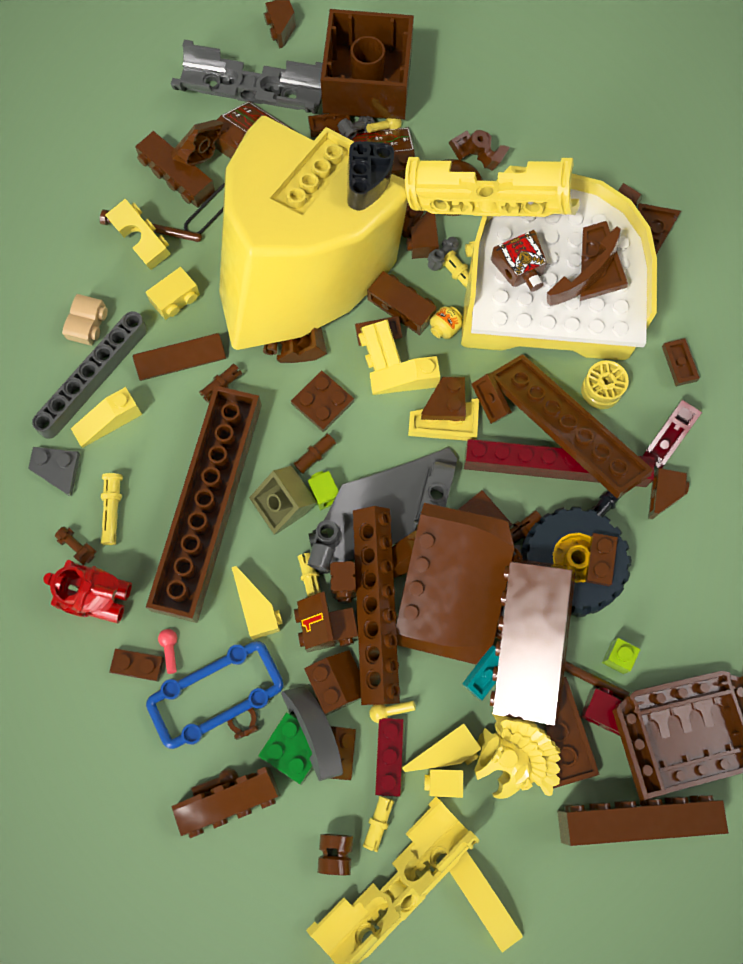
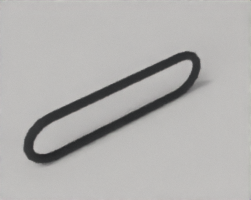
(201, 207)

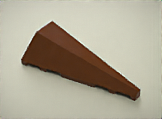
(304, 348)

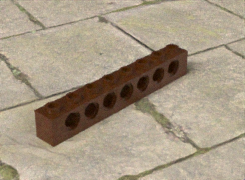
(376, 606)

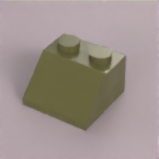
(282, 499)

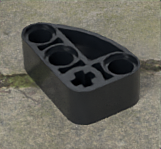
(368, 172)

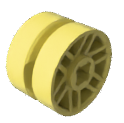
(604, 384)

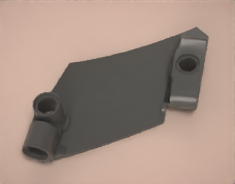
(399, 488)

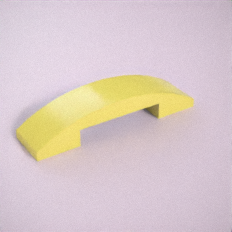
(485, 902)

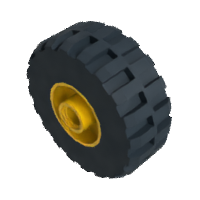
(567, 537)

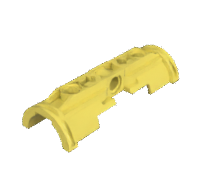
(439, 191)
(345, 925)

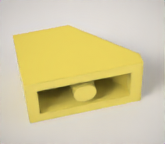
(444, 783)

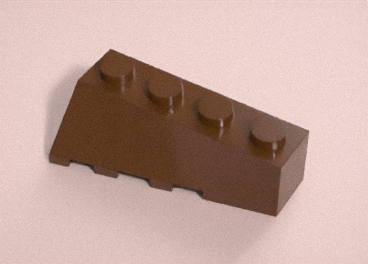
(225, 802)

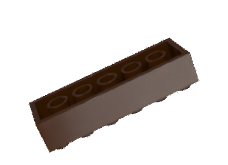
(642, 822)

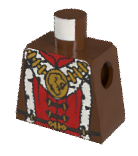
(521, 260)

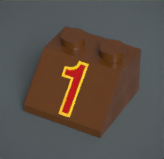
(315, 623)

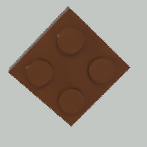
(322, 401)

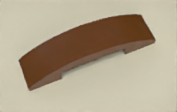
(566, 290)

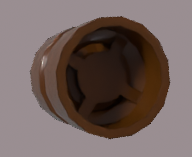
(335, 864)

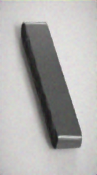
(89, 385)

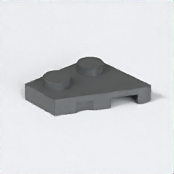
(56, 467)

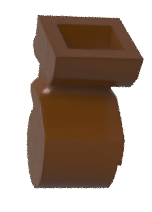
(480, 145)

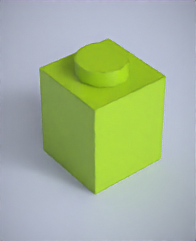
(323, 489)
(621, 656)

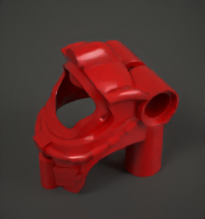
(94, 595)

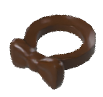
(252, 727)

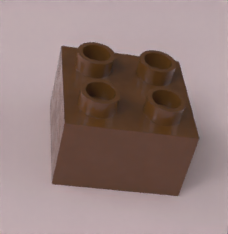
(367, 63)

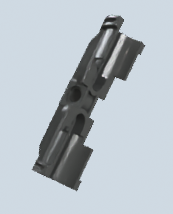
(205, 65)

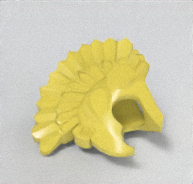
(522, 754)

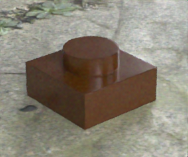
(458, 145)

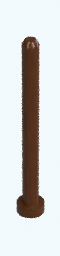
(169, 231)

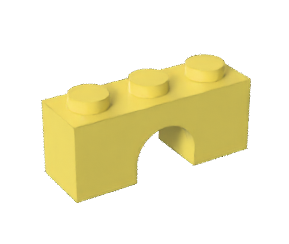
(127, 220)

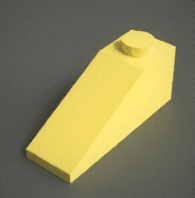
(406, 376)
(106, 417)
(258, 611)
(451, 750)

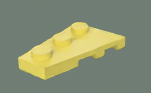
(445, 428)

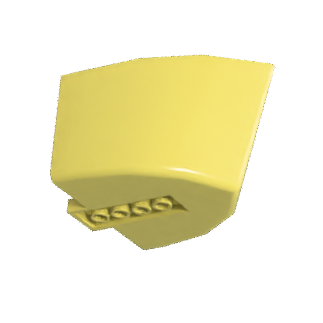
(292, 241)

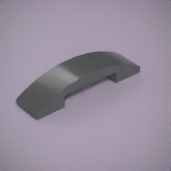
(317, 731)

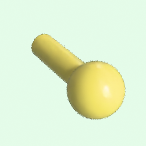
(387, 124)
(381, 711)

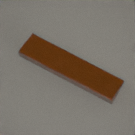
(179, 356)

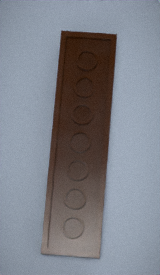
(571, 426)

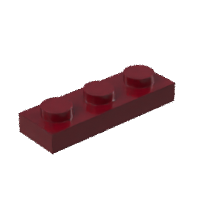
(389, 757)

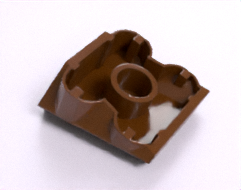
(198, 143)

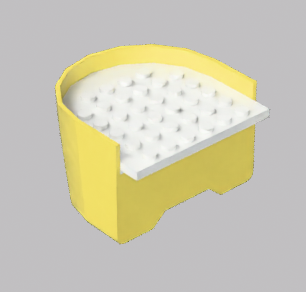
(599, 327)

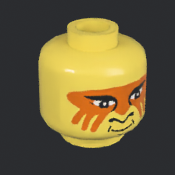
(446, 322)

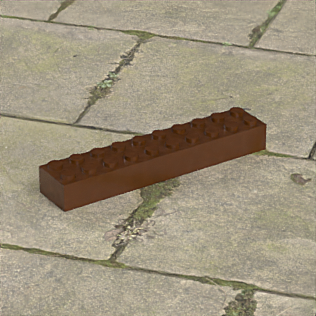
(204, 505)

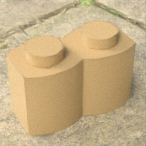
(84, 320)

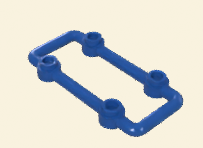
(172, 690)

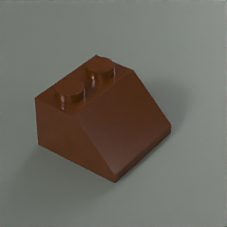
(335, 681)

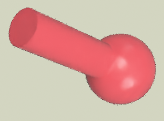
(167, 638)

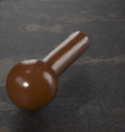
(226, 776)

